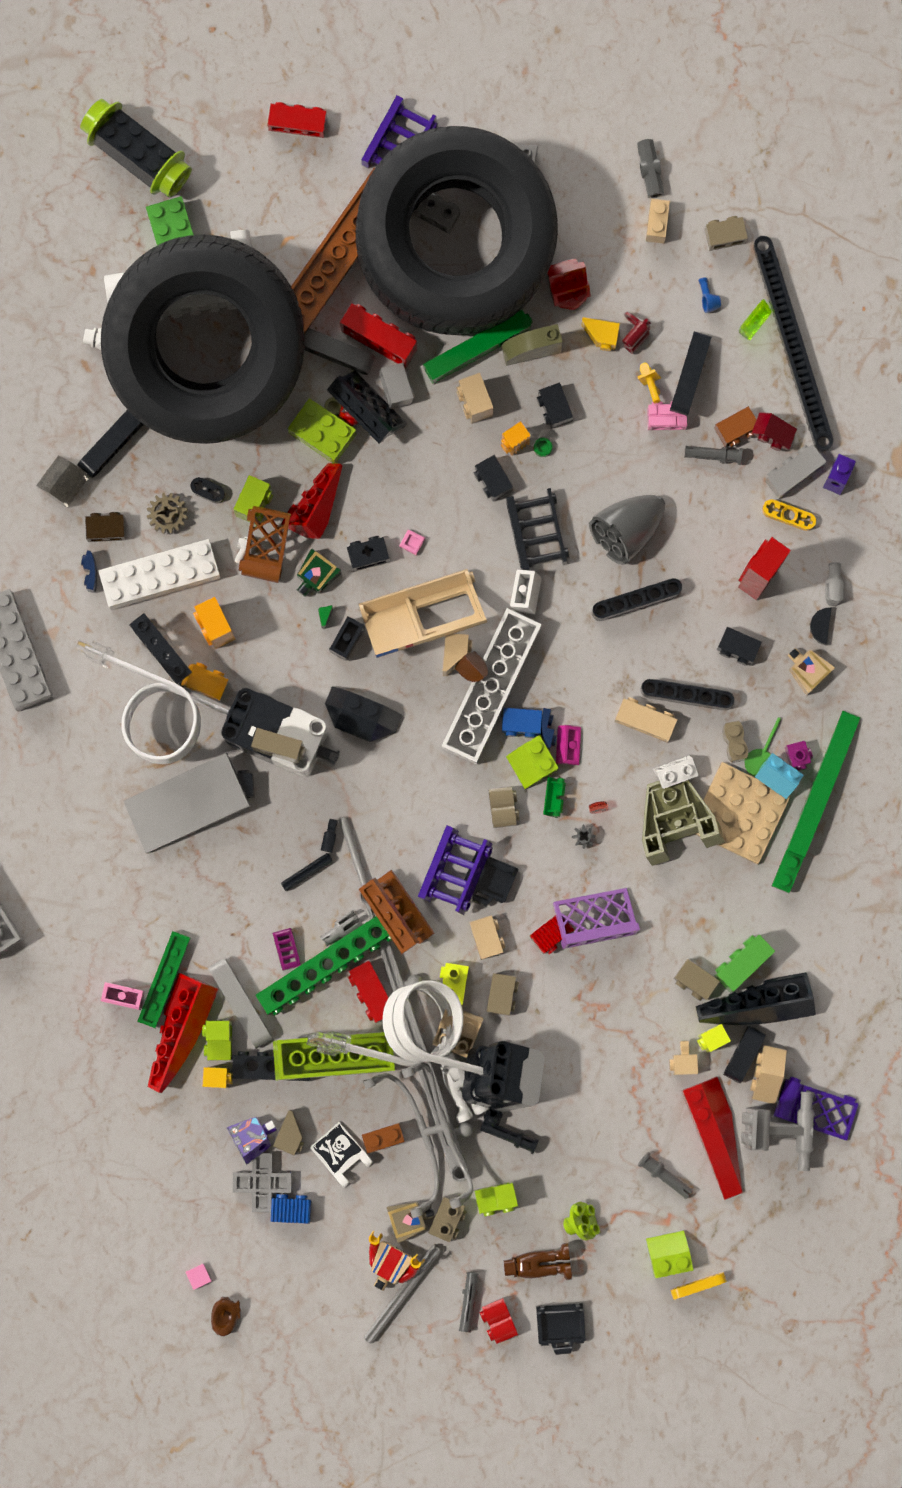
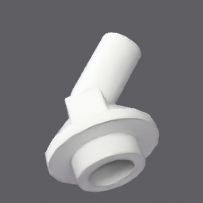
(242, 542)

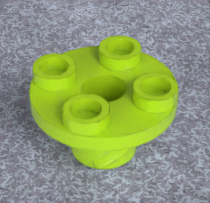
(582, 1221)

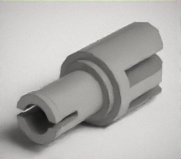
(834, 585)
(342, 928)

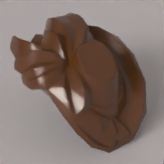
(225, 1316)

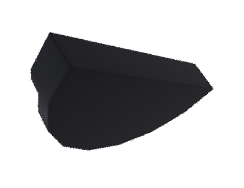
(820, 625)

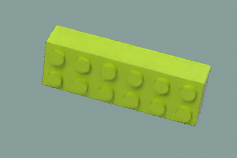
(298, 1060)

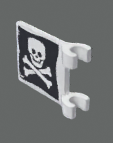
(339, 1152)

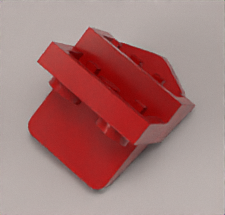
(568, 284)

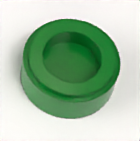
(543, 447)

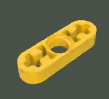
(777, 505)
(698, 1285)

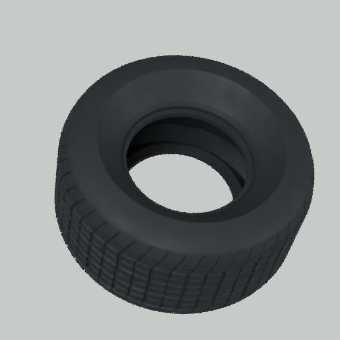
(468, 161)
(187, 408)

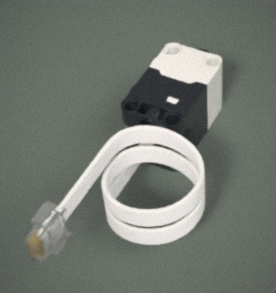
(243, 718)

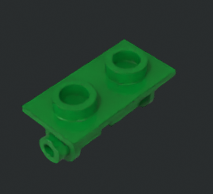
(553, 804)

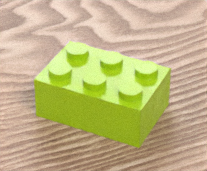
(322, 431)

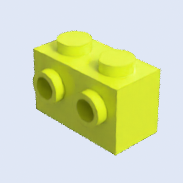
(455, 978)

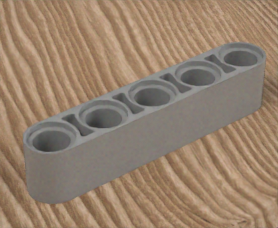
(240, 1003)

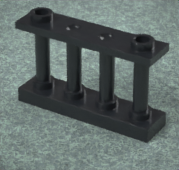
(518, 525)
(160, 649)

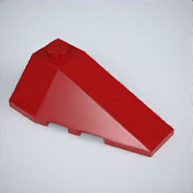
(313, 511)

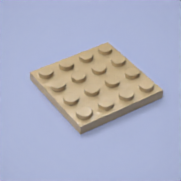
(744, 810)

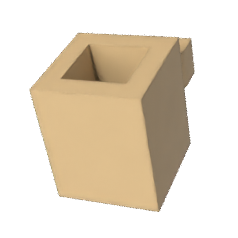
(684, 1063)

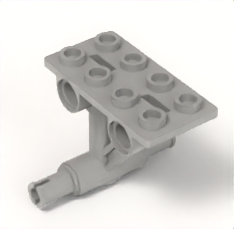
(759, 1130)

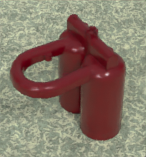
(637, 334)

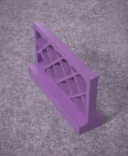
(596, 934)

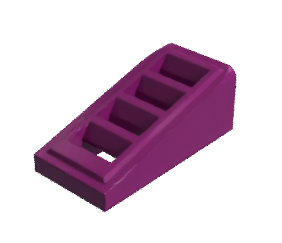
(276, 935)

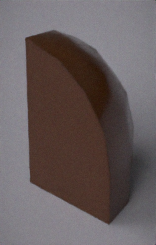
(472, 667)

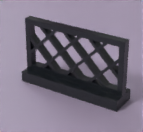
(365, 414)

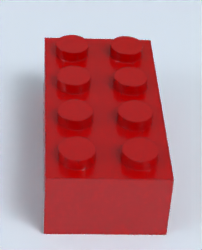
(378, 335)

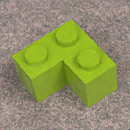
(218, 1039)
(496, 1198)

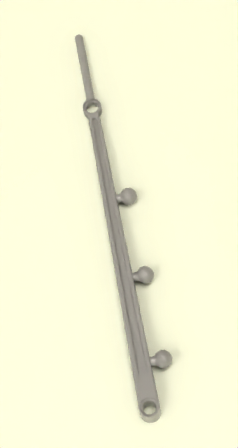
(465, 1129)

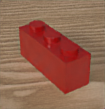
(297, 120)
(370, 990)

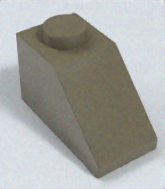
(290, 1135)

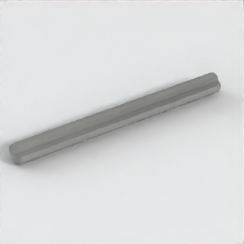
(401, 1295)

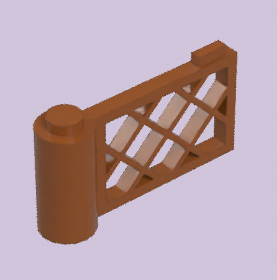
(257, 565)

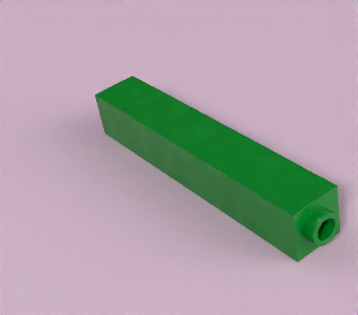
(476, 347)

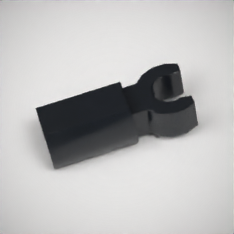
(329, 837)

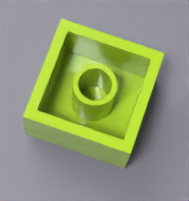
(253, 494)

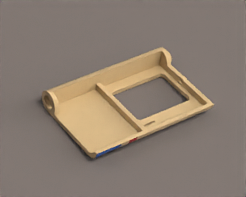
(394, 618)

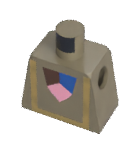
(403, 1223)

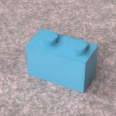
(779, 776)

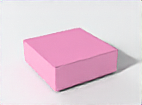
(412, 542)
(198, 1276)

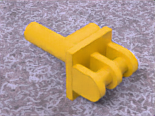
(648, 378)

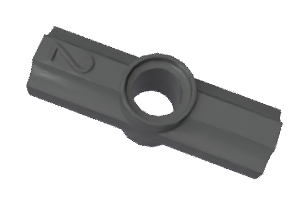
(650, 168)

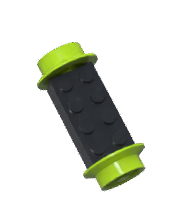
(135, 148)

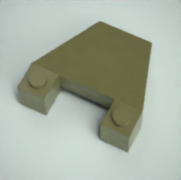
(675, 815)

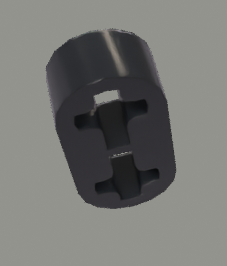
(209, 486)

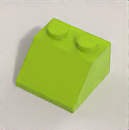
(532, 762)
(669, 1254)

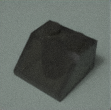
(63, 481)

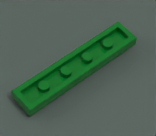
(164, 979)

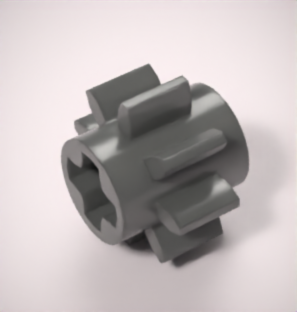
(583, 842)

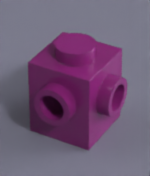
(798, 755)

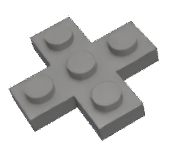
(262, 1183)

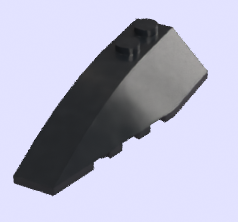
(771, 1002)

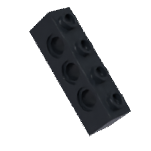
(241, 1071)

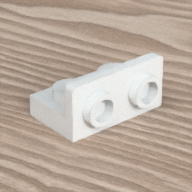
(676, 771)

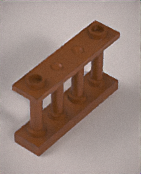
(396, 911)

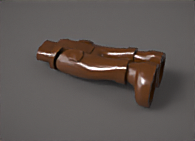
(528, 1264)

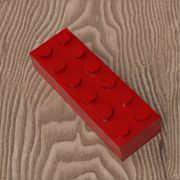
(763, 567)

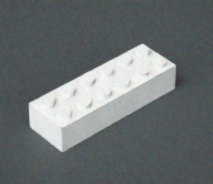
(159, 574)

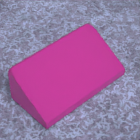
(568, 745)

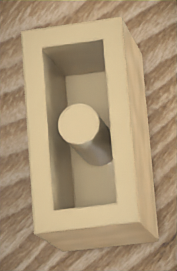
(657, 221)
(486, 937)

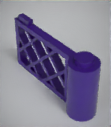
(790, 1103)

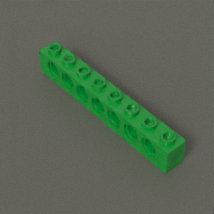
(268, 996)

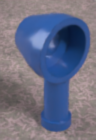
(709, 301)

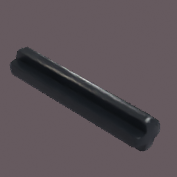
(306, 872)

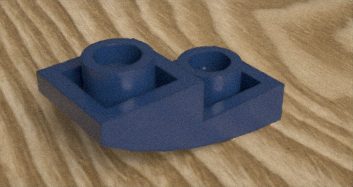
(89, 565)
(547, 734)

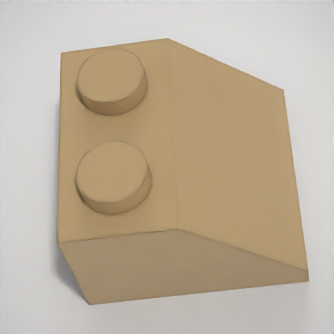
(455, 648)

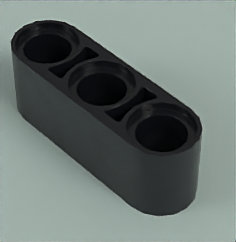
(744, 1054)

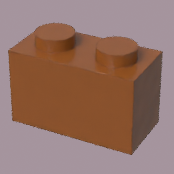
(736, 427)
(383, 1138)

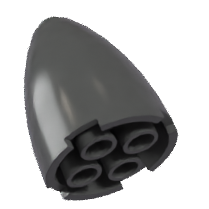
(627, 526)

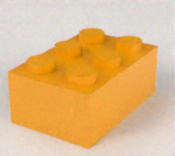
(210, 616)

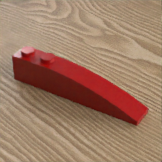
(185, 1017)
(716, 1131)

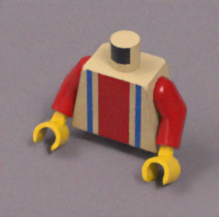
(391, 1263)

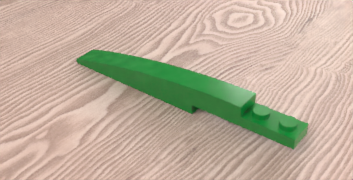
(815, 802)

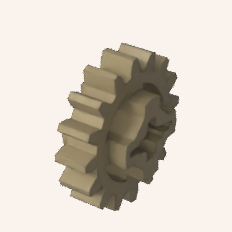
(174, 512)

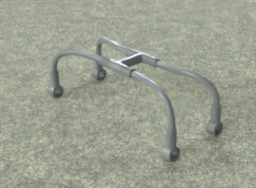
(426, 1132)

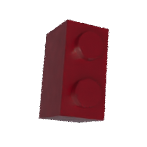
(774, 431)

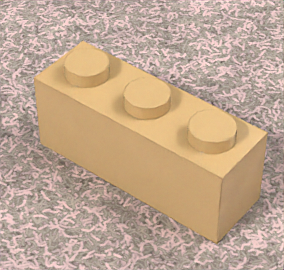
(646, 719)

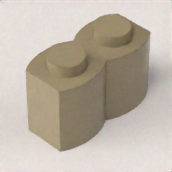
(733, 736)
(503, 808)

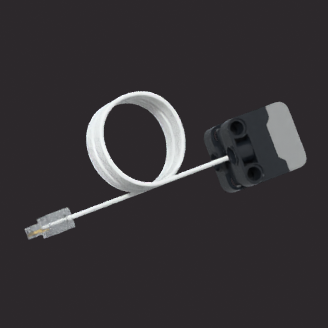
(502, 1077)

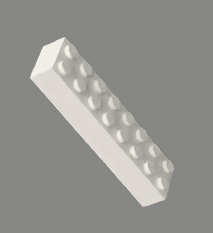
(487, 697)

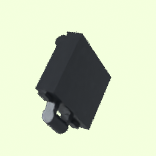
(494, 881)
(560, 1324)

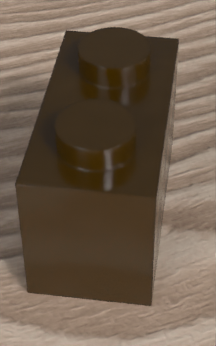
(105, 527)

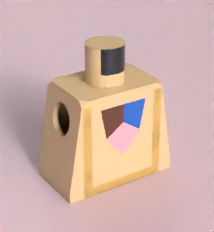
(808, 669)

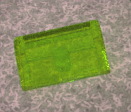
(755, 320)

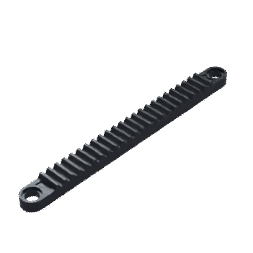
(793, 343)

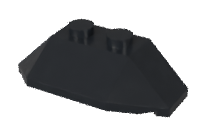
(361, 715)

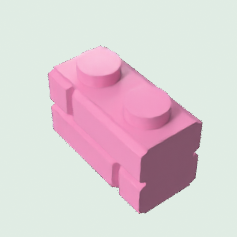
(663, 419)
(122, 996)

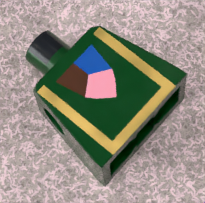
(316, 573)

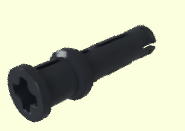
(518, 1139)

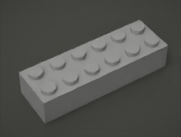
(18, 658)

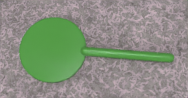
(759, 756)

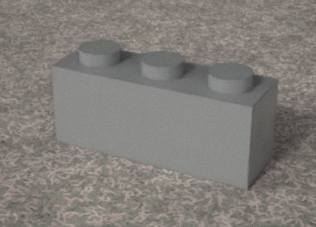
(795, 470)

